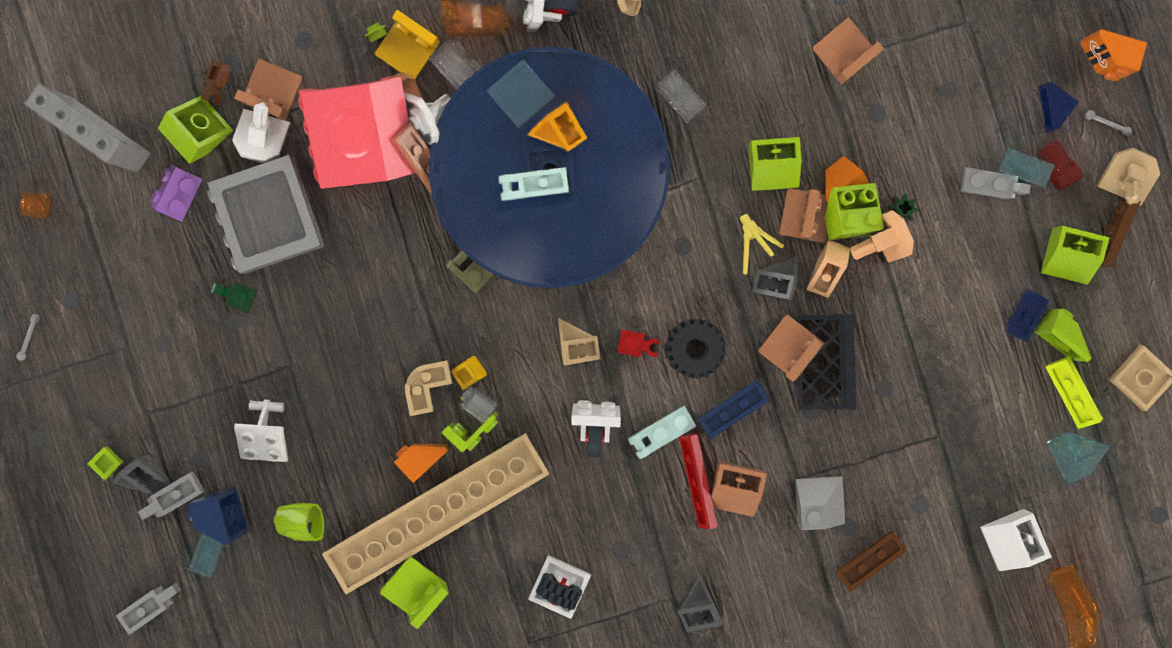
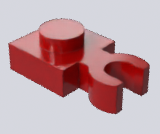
(633, 343)

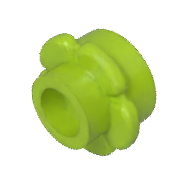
(375, 32)

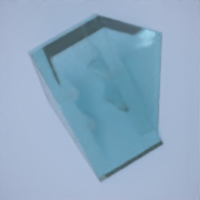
(1076, 455)

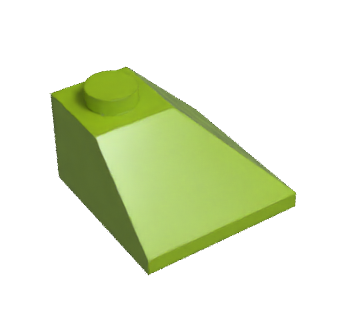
(1064, 334)

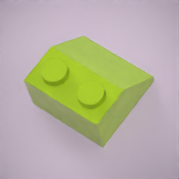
(194, 128)

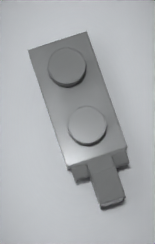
(992, 184)
(172, 496)
(147, 607)

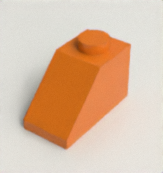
(419, 458)

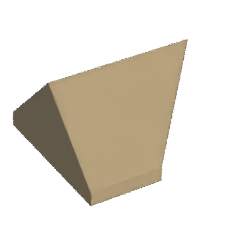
(577, 344)

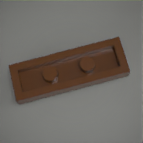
(1118, 230)
(870, 561)

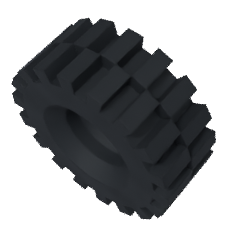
(677, 348)

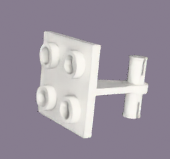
(260, 440)

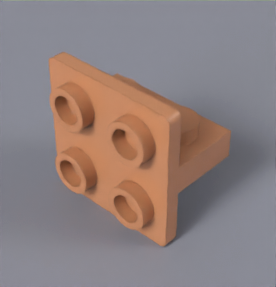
(804, 215)

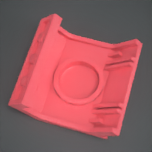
(353, 132)

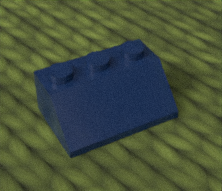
(219, 515)

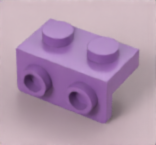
(175, 192)

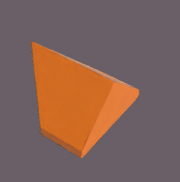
(842, 174)

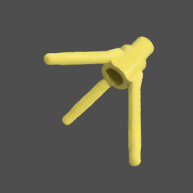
(753, 231)

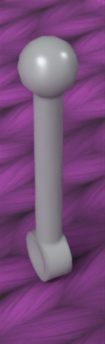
(1090, 114)
(22, 355)

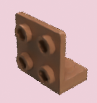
(845, 50)
(271, 86)
(791, 347)

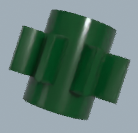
(909, 204)

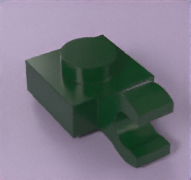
(237, 296)

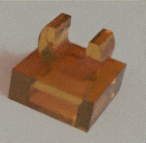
(35, 205)

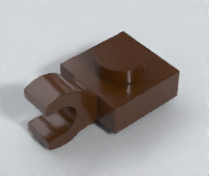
(216, 78)

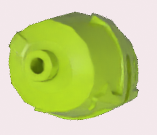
(293, 520)

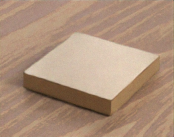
(1142, 378)

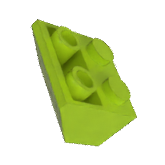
(775, 163)
(853, 212)
(1074, 254)

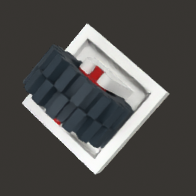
(559, 586)

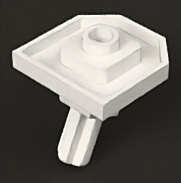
(425, 115)
(259, 135)

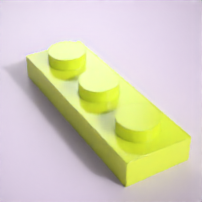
(1074, 392)

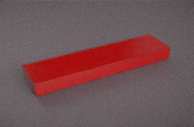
(697, 481)

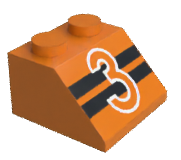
(1113, 54)

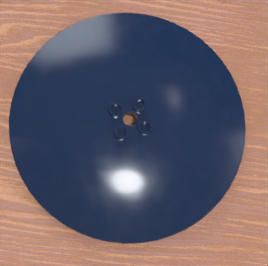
(612, 177)

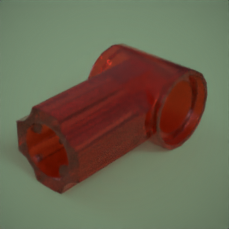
(1065, 171)

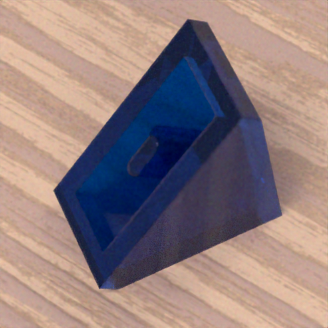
(1055, 106)

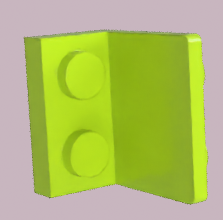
(457, 433)
(415, 590)

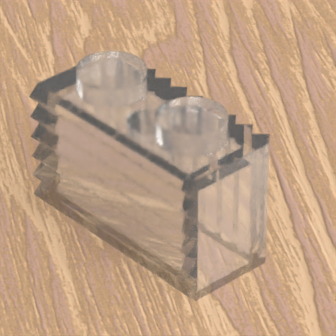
(453, 64)
(681, 96)
(478, 403)

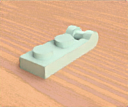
(534, 184)
(662, 431)

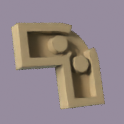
(419, 384)

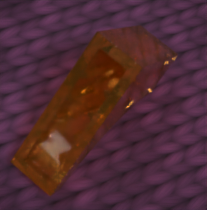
(473, 19)
(1077, 607)

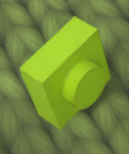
(105, 463)

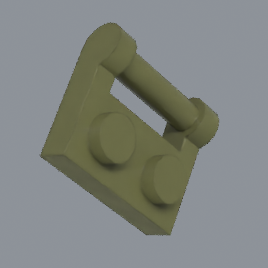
(474, 276)

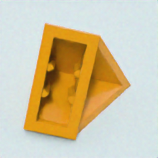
(559, 129)

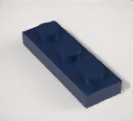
(733, 409)

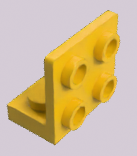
(407, 45)

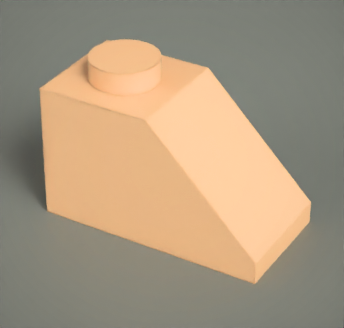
(829, 268)

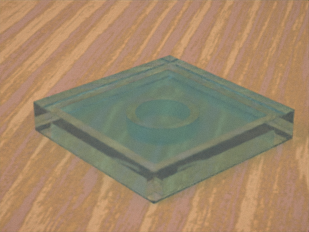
(520, 93)

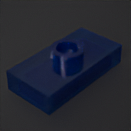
(1026, 315)

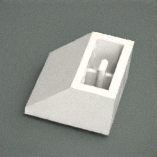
(1015, 541)

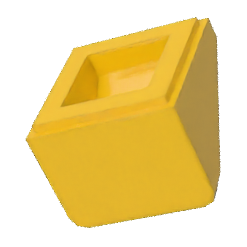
(468, 372)

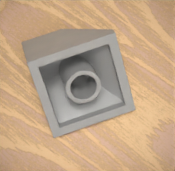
(819, 502)

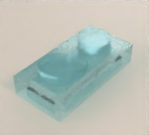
(1026, 167)
(206, 556)

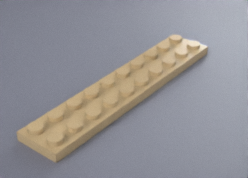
(435, 513)

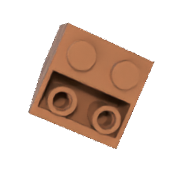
(737, 488)

